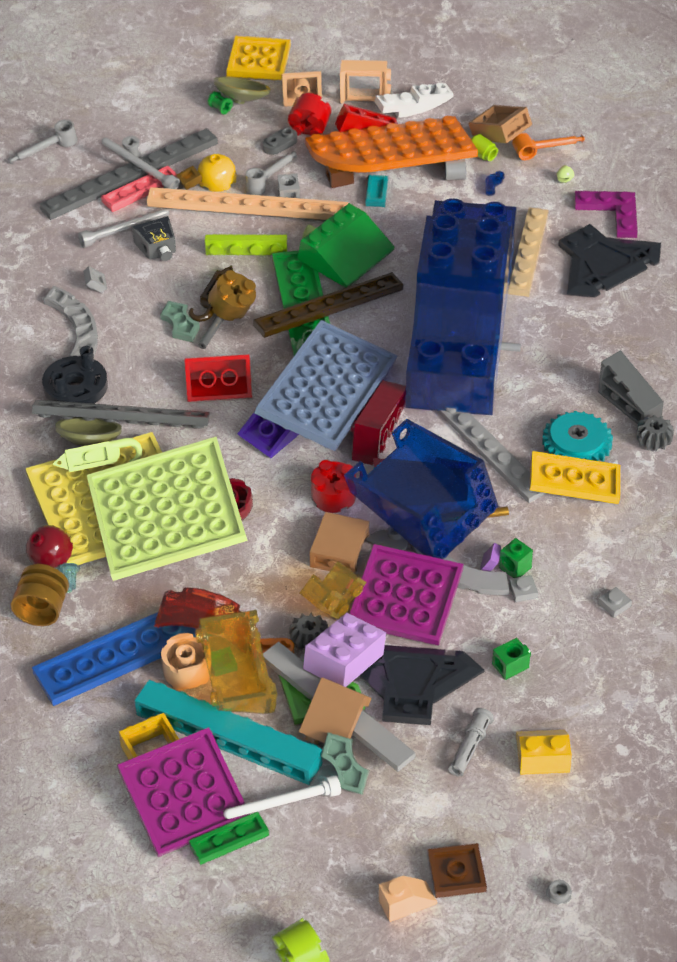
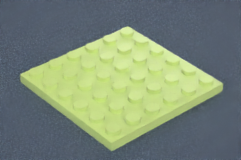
(165, 508)

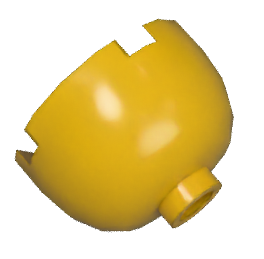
(217, 172)

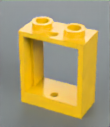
(152, 728)

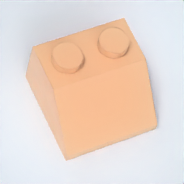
(298, 83)

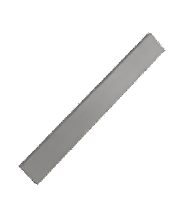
(366, 730)

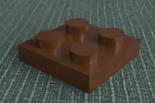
(457, 870)

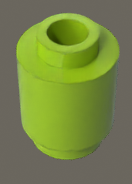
(486, 149)

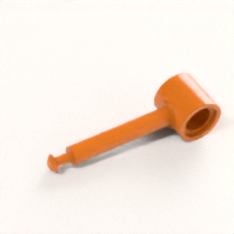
(527, 148)

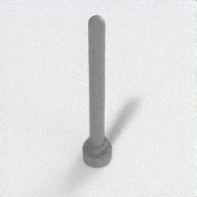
(168, 181)
(87, 238)

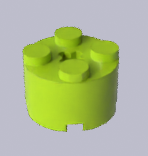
(299, 944)

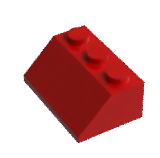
(218, 378)

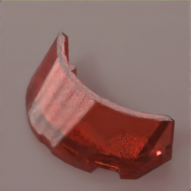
(192, 604)

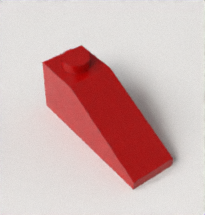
(358, 118)

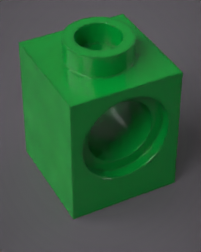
(516, 558)
(511, 658)

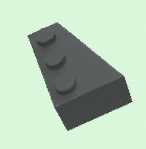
(628, 389)

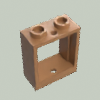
(501, 123)

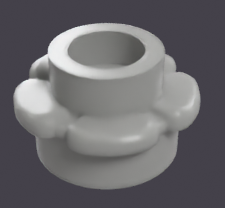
(559, 886)

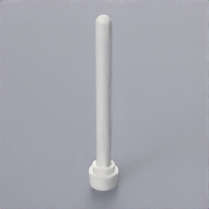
(329, 787)

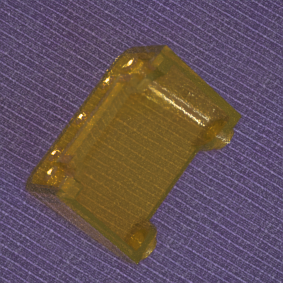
(236, 663)

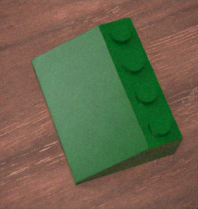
(345, 246)

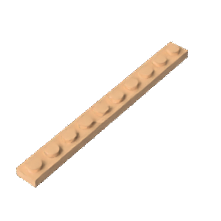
(243, 203)

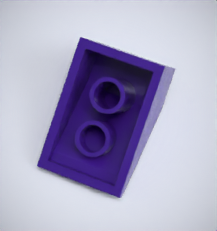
(266, 435)

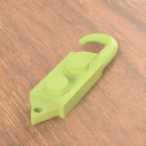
(97, 454)

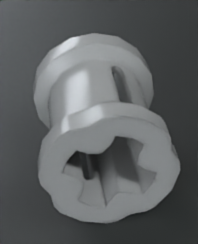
(131, 144)

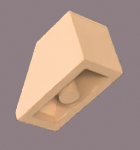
(404, 896)

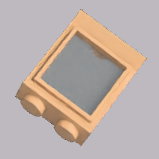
(363, 80)

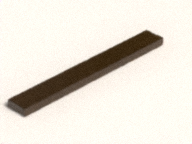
(327, 304)

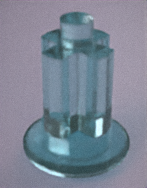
(70, 571)

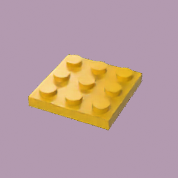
(258, 57)

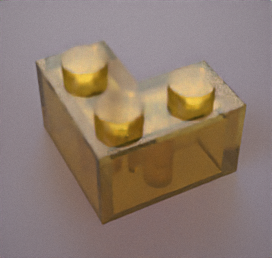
(334, 592)

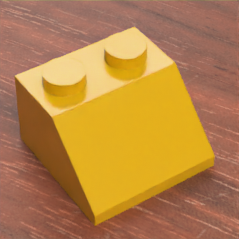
(543, 751)

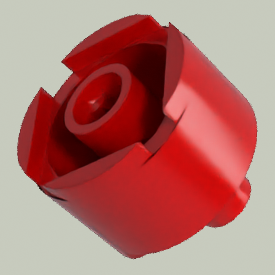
(309, 114)
(330, 487)

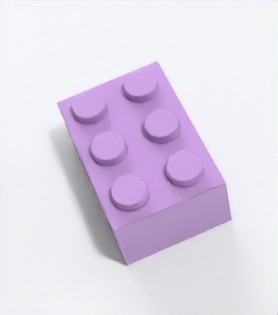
(344, 650)

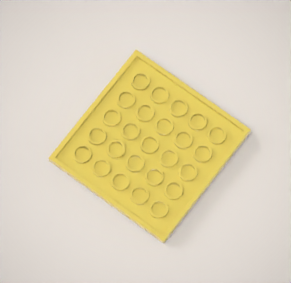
(69, 503)

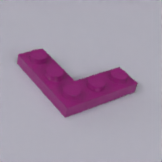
(621, 202)

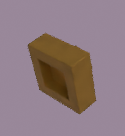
(189, 177)

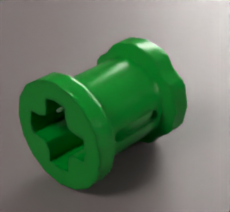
(220, 102)

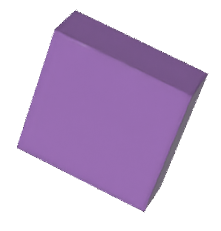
(490, 558)

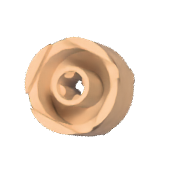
(184, 662)

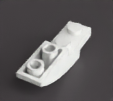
(417, 101)

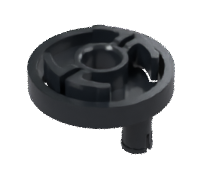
(76, 369)

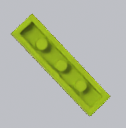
(244, 244)

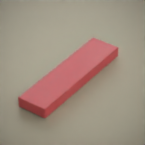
(133, 191)

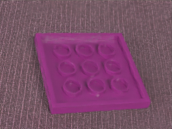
(407, 593)
(181, 790)

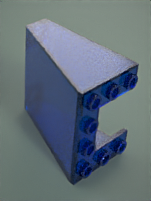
(427, 490)

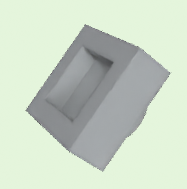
(95, 279)
(523, 588)
(614, 602)

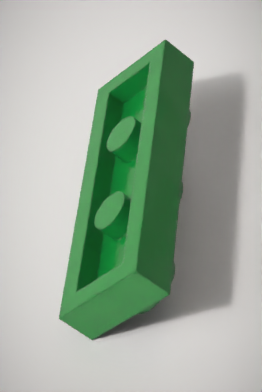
(229, 838)

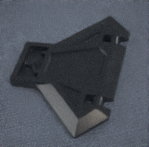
(604, 260)
(416, 679)

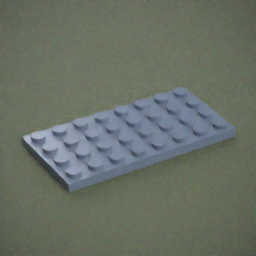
(326, 385)

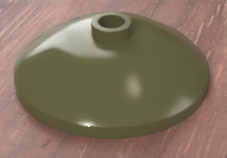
(241, 89)
(87, 432)

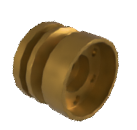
(40, 595)

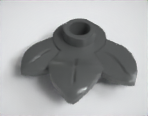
(388, 538)

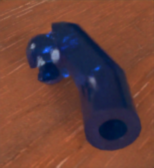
(493, 181)

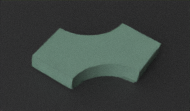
(183, 326)
(350, 773)

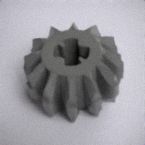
(654, 432)
(306, 629)

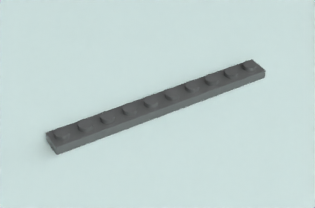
(126, 174)

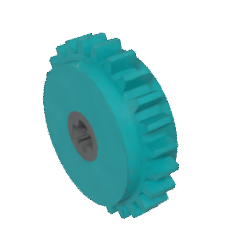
(578, 436)

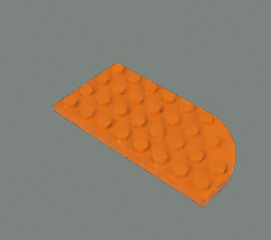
(393, 145)

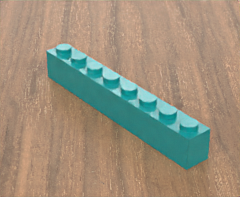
(232, 732)

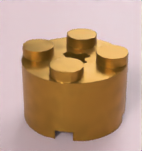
(232, 295)

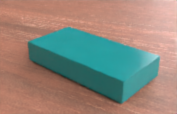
(376, 191)

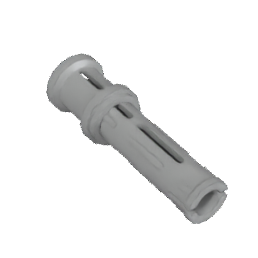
(474, 733)

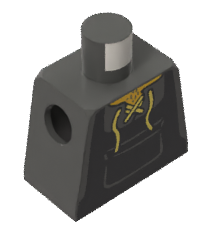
(155, 238)

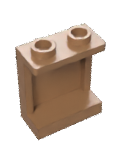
(338, 540)
(333, 711)

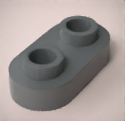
(280, 141)

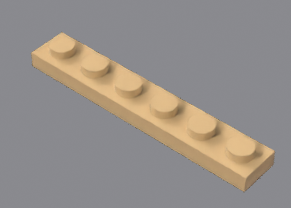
(528, 252)

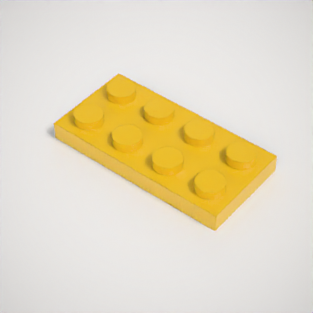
(575, 477)

